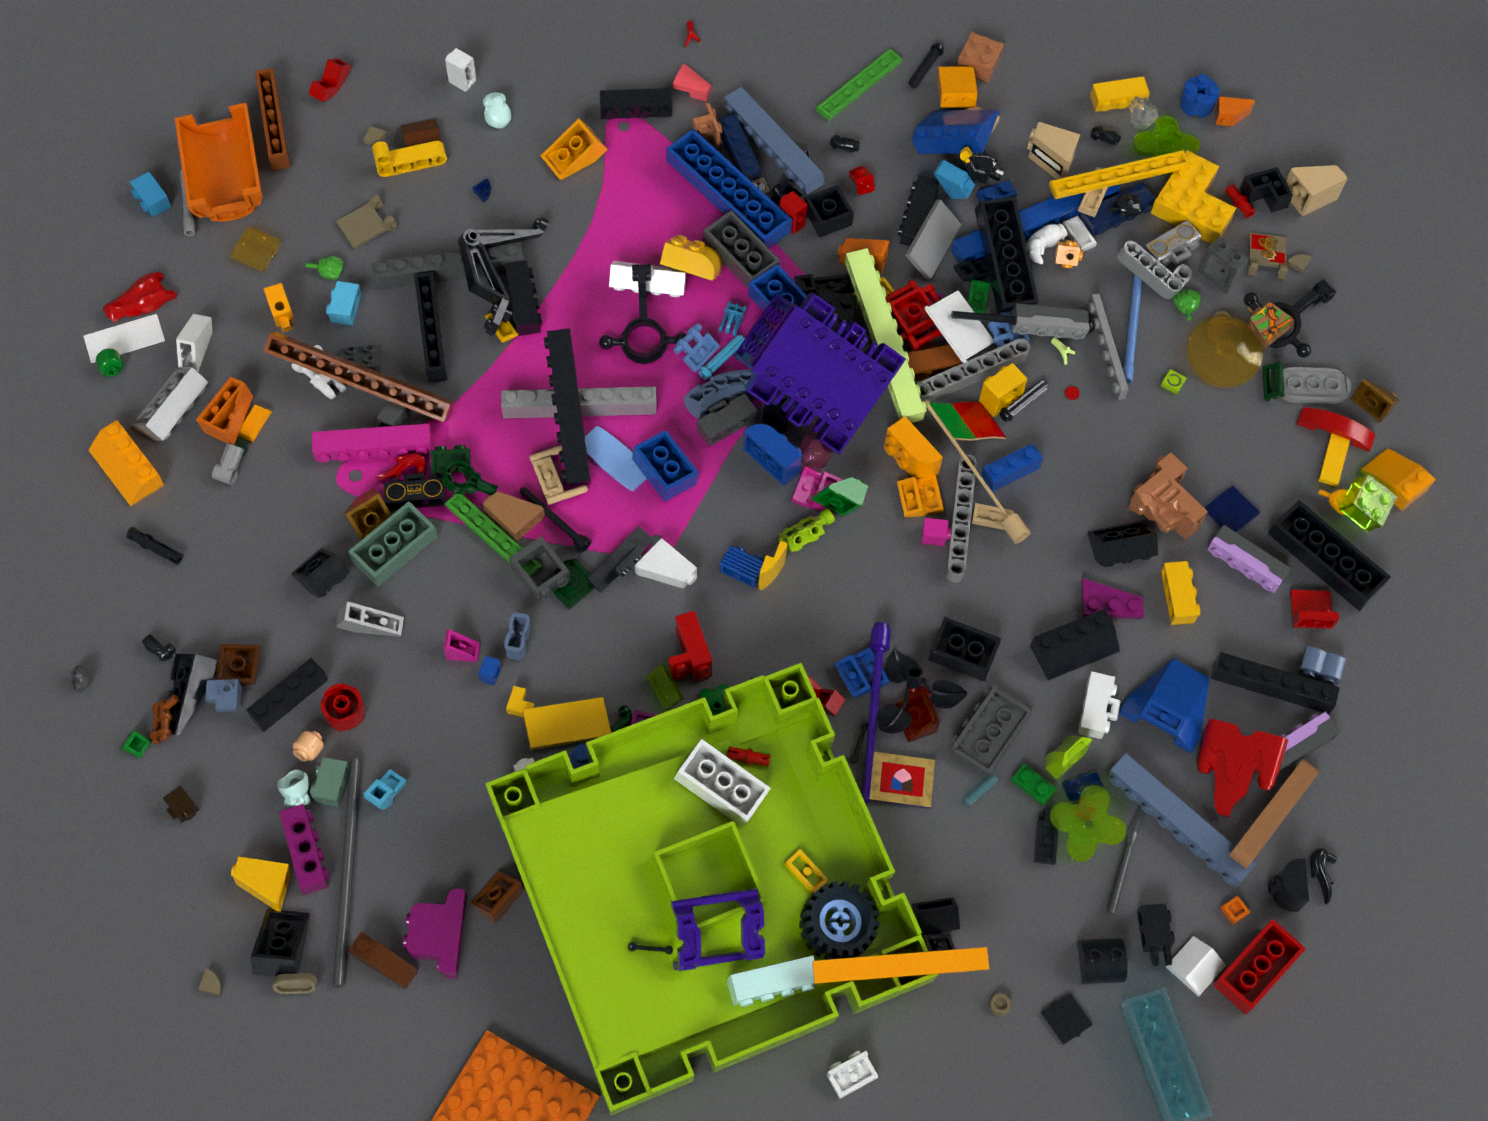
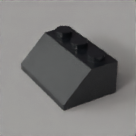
(1123, 543)

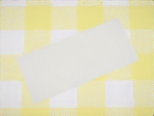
(125, 336)

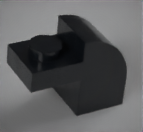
(774, 416)

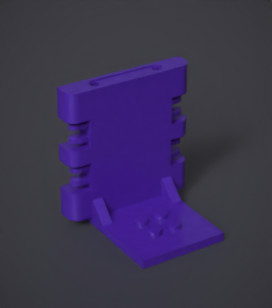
(816, 367)

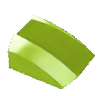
(1066, 755)

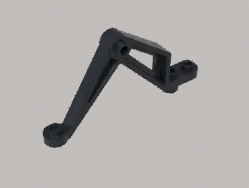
(474, 242)

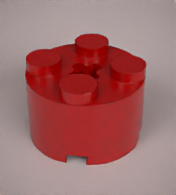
(347, 717)

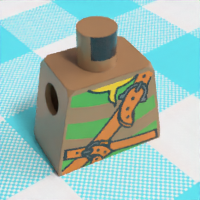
(1268, 322)

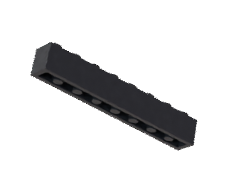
(568, 407)

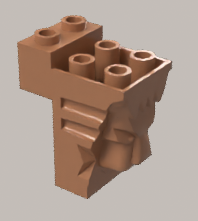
(1166, 500)

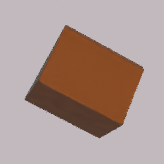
(497, 896)

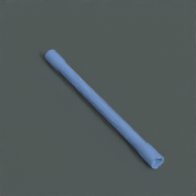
(1128, 367)

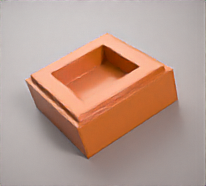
(1235, 910)

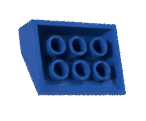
(954, 130)

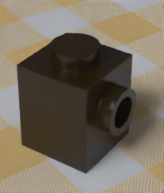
(180, 805)

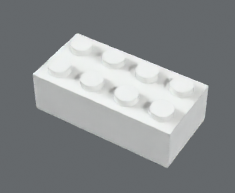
(722, 783)

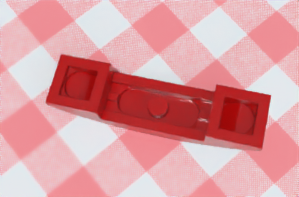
(1337, 424)

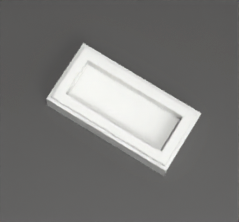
(1078, 232)

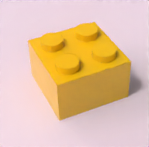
(1002, 389)

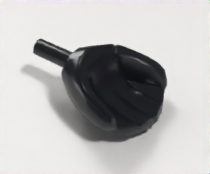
(1127, 206)

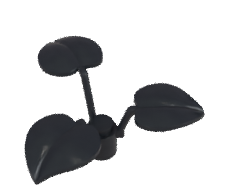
(903, 668)

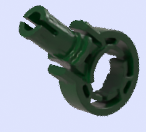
(473, 480)

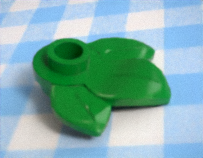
(715, 698)

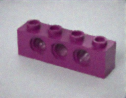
(291, 820)

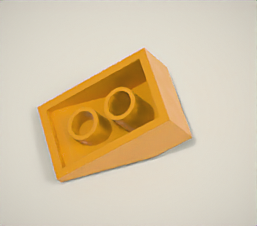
(573, 150)
(1399, 476)

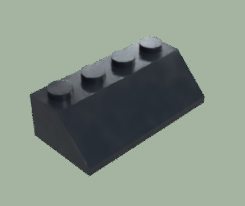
(1075, 644)

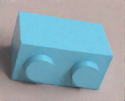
(344, 303)

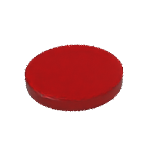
(1072, 393)

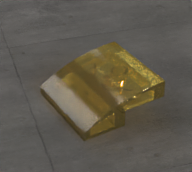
(255, 249)

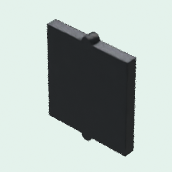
(1066, 1018)

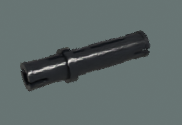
(147, 541)

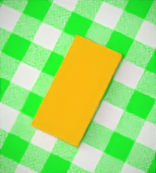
(566, 723)

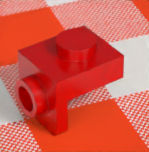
(863, 179)

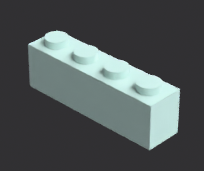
(771, 981)

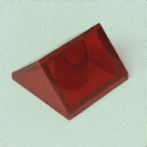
(924, 717)

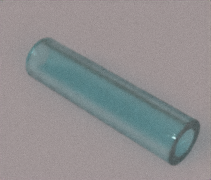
(980, 790)

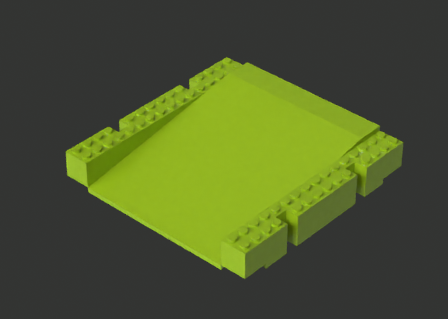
(625, 839)

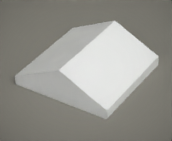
(1196, 965)

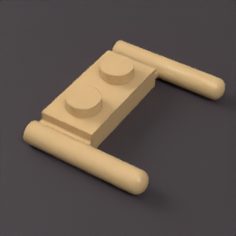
(549, 478)

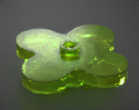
(1165, 139)
(1072, 819)

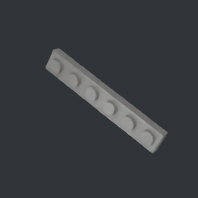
(1109, 350)

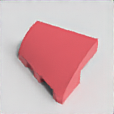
(691, 82)

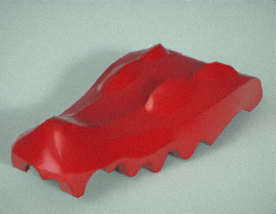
(142, 297)

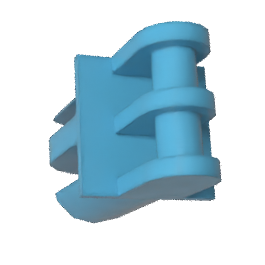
(733, 315)

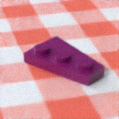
(1116, 602)

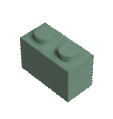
(330, 782)

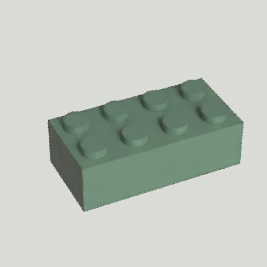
(393, 544)

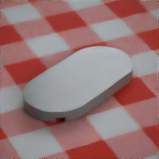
(1315, 385)

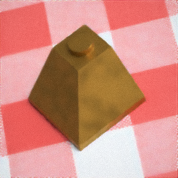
(1374, 399)
(367, 513)

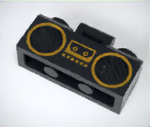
(416, 489)

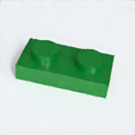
(978, 296)
(1033, 784)

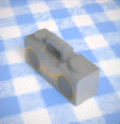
(1176, 241)

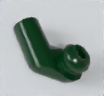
(625, 717)

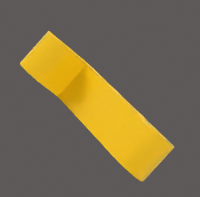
(408, 158)

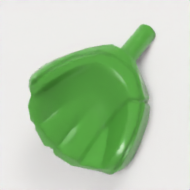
(328, 267)
(1187, 301)

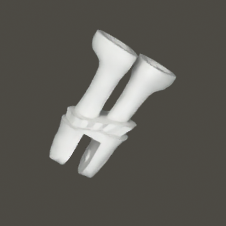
(320, 381)

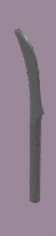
(1131, 835)

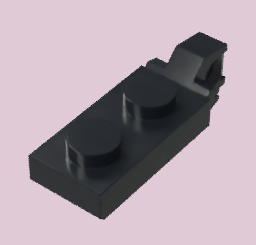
(1046, 839)

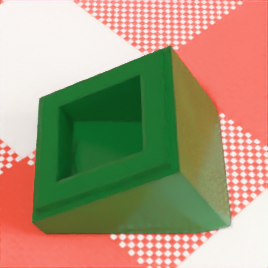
(135, 744)

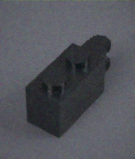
(1156, 932)

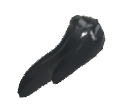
(1318, 869)

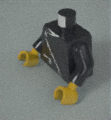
(980, 166)

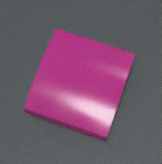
(809, 484)

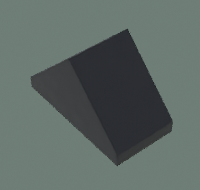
(938, 942)

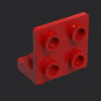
(1312, 609)

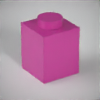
(935, 532)

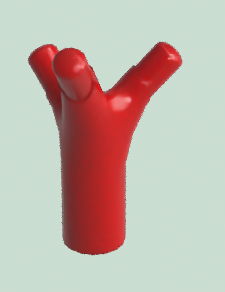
(690, 33)

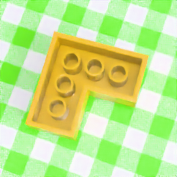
(1186, 199)

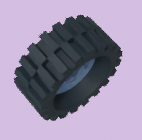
(845, 904)

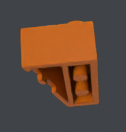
(226, 411)

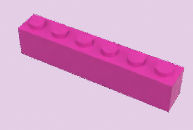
(371, 442)

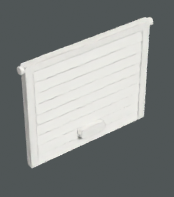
(963, 335)

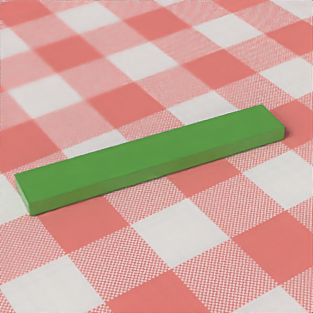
(859, 84)
(488, 530)

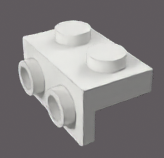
(851, 1074)

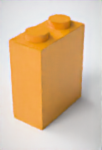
(957, 87)

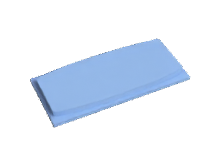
(613, 458)

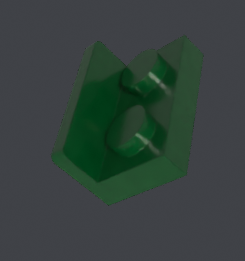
(441, 457)

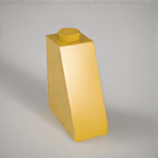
(263, 880)

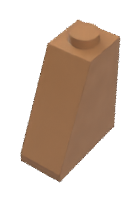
(513, 514)

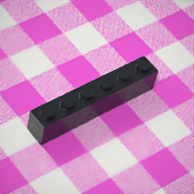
(430, 327)
(1275, 683)

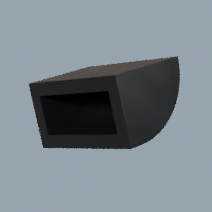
(937, 915)

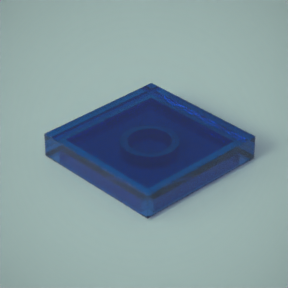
(1232, 510)

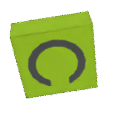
(1173, 381)

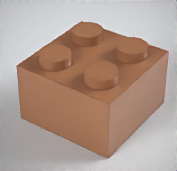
(982, 55)

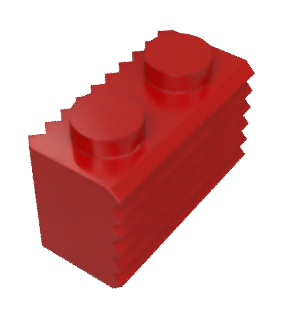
(795, 209)

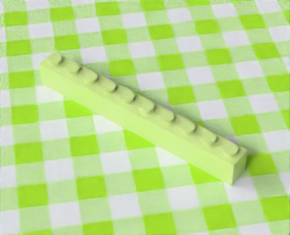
(883, 330)

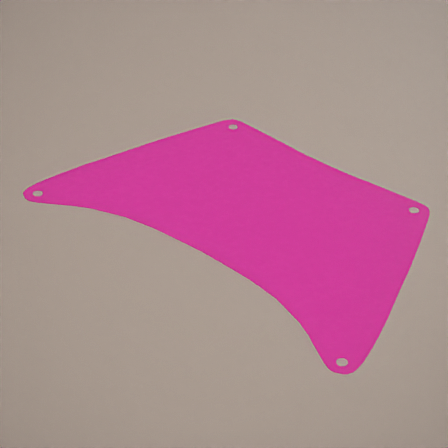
(635, 215)

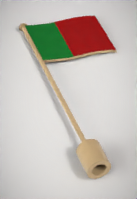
(973, 422)

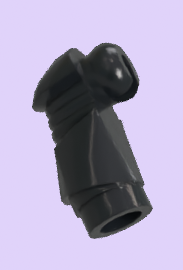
(1108, 136)
(846, 144)
(155, 647)

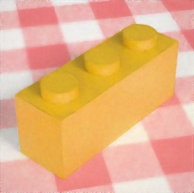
(1117, 93)
(1180, 593)

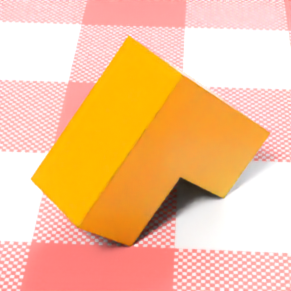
(516, 702)

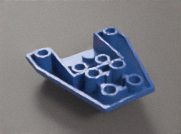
(1172, 702)

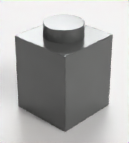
(392, 415)

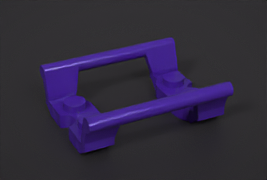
(687, 930)

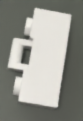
(1097, 697)

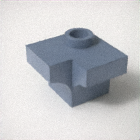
(225, 693)

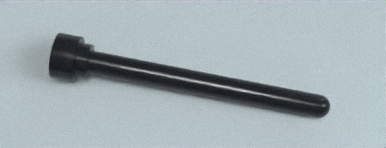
(581, 541)

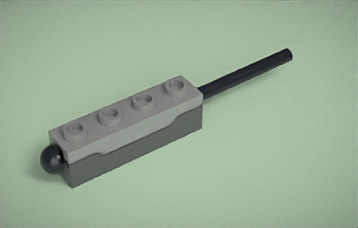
(1039, 320)

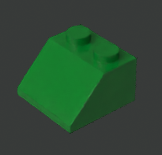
(842, 496)

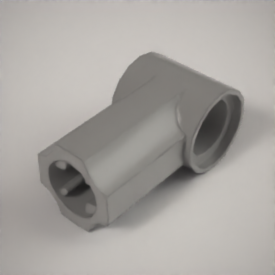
(226, 469)

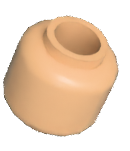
(308, 746)

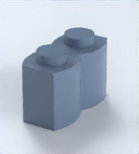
(517, 637)
(1321, 665)

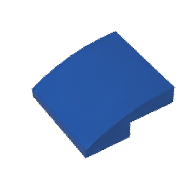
(858, 672)

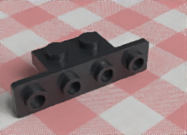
(620, 559)

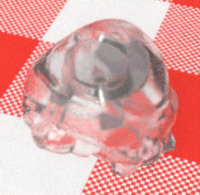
(1143, 113)

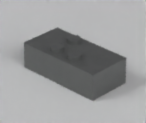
(739, 248)

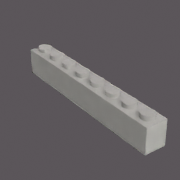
(592, 402)

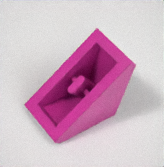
(460, 647)

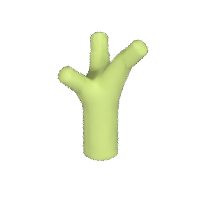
(1062, 348)

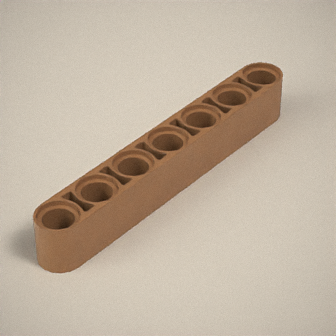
(1274, 813)

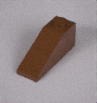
(382, 960)

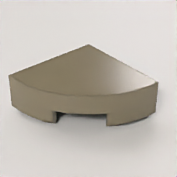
(374, 135)
(1299, 262)
(210, 983)

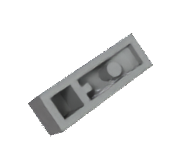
(368, 620)

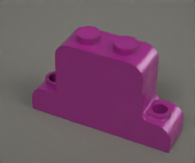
(437, 932)

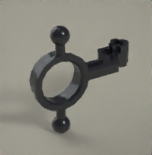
(641, 274)
(1320, 292)

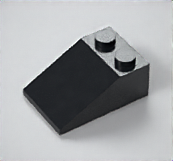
(280, 943)

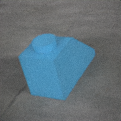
(954, 180)

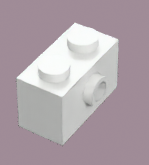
(460, 69)

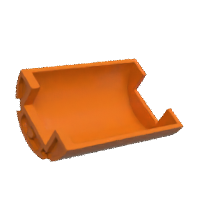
(219, 165)

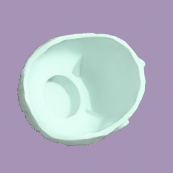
(496, 110)
(294, 788)

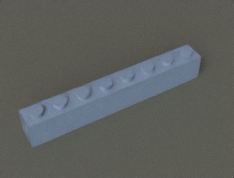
(774, 141)
(1178, 818)

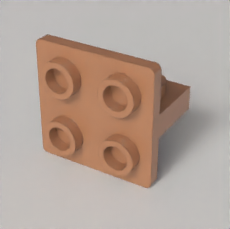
(708, 127)

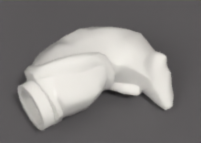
(1043, 238)

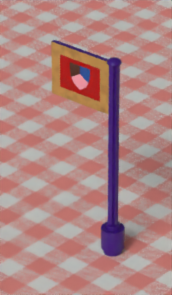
(885, 775)

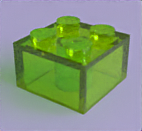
(1368, 503)

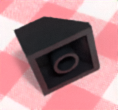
(320, 572)

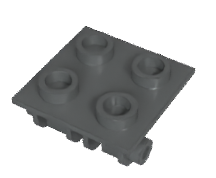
(363, 355)

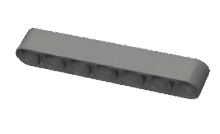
(975, 365)
(960, 526)

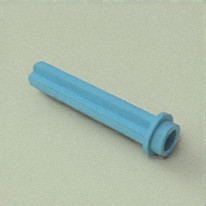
(707, 370)

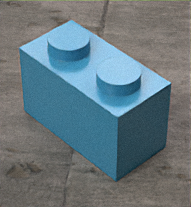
(150, 194)

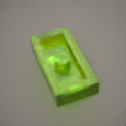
(664, 687)

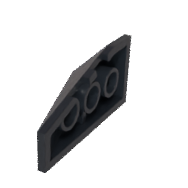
(190, 681)

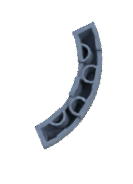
(720, 387)

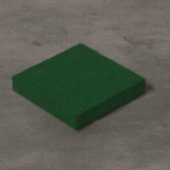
(576, 588)

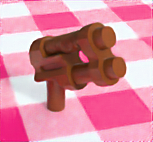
(162, 717)

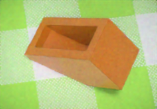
(1232, 110)

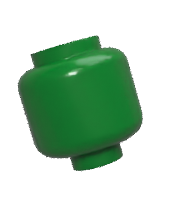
(109, 362)

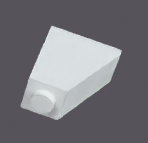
(194, 341)
(666, 566)

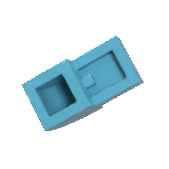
(384, 790)

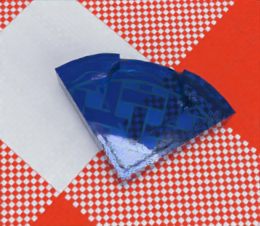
(483, 190)

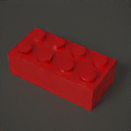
(1259, 967)

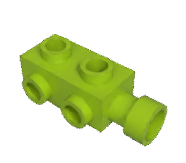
(802, 535)

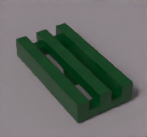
(1277, 382)

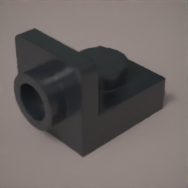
(780, 190)

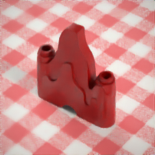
(1236, 761)

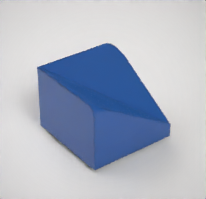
(489, 670)

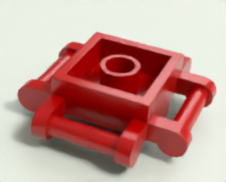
(911, 313)

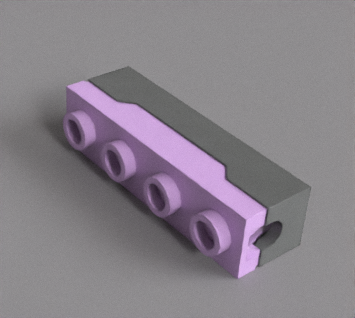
(1248, 559)
(1308, 738)

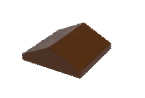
(420, 132)
(238, 662)

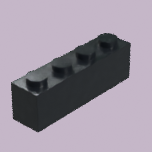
(635, 103)
(919, 206)
(522, 298)
(287, 694)

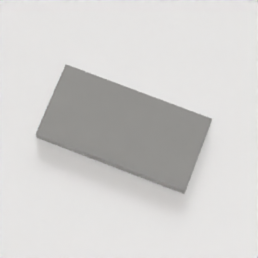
(933, 239)

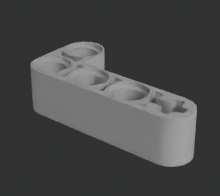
(1152, 271)

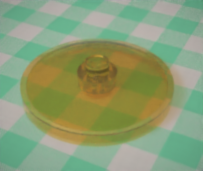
(1224, 352)

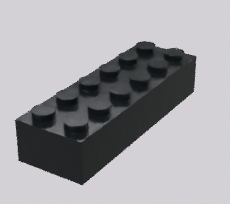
(1006, 253)
(1329, 555)

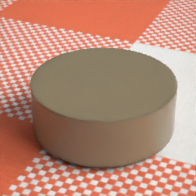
(1000, 1004)

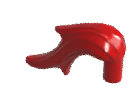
(402, 463)

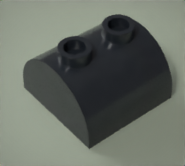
(1291, 886)
(1102, 960)

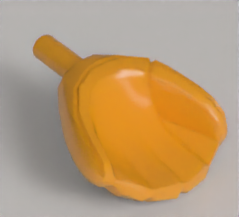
(1335, 498)

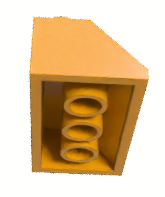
(124, 463)

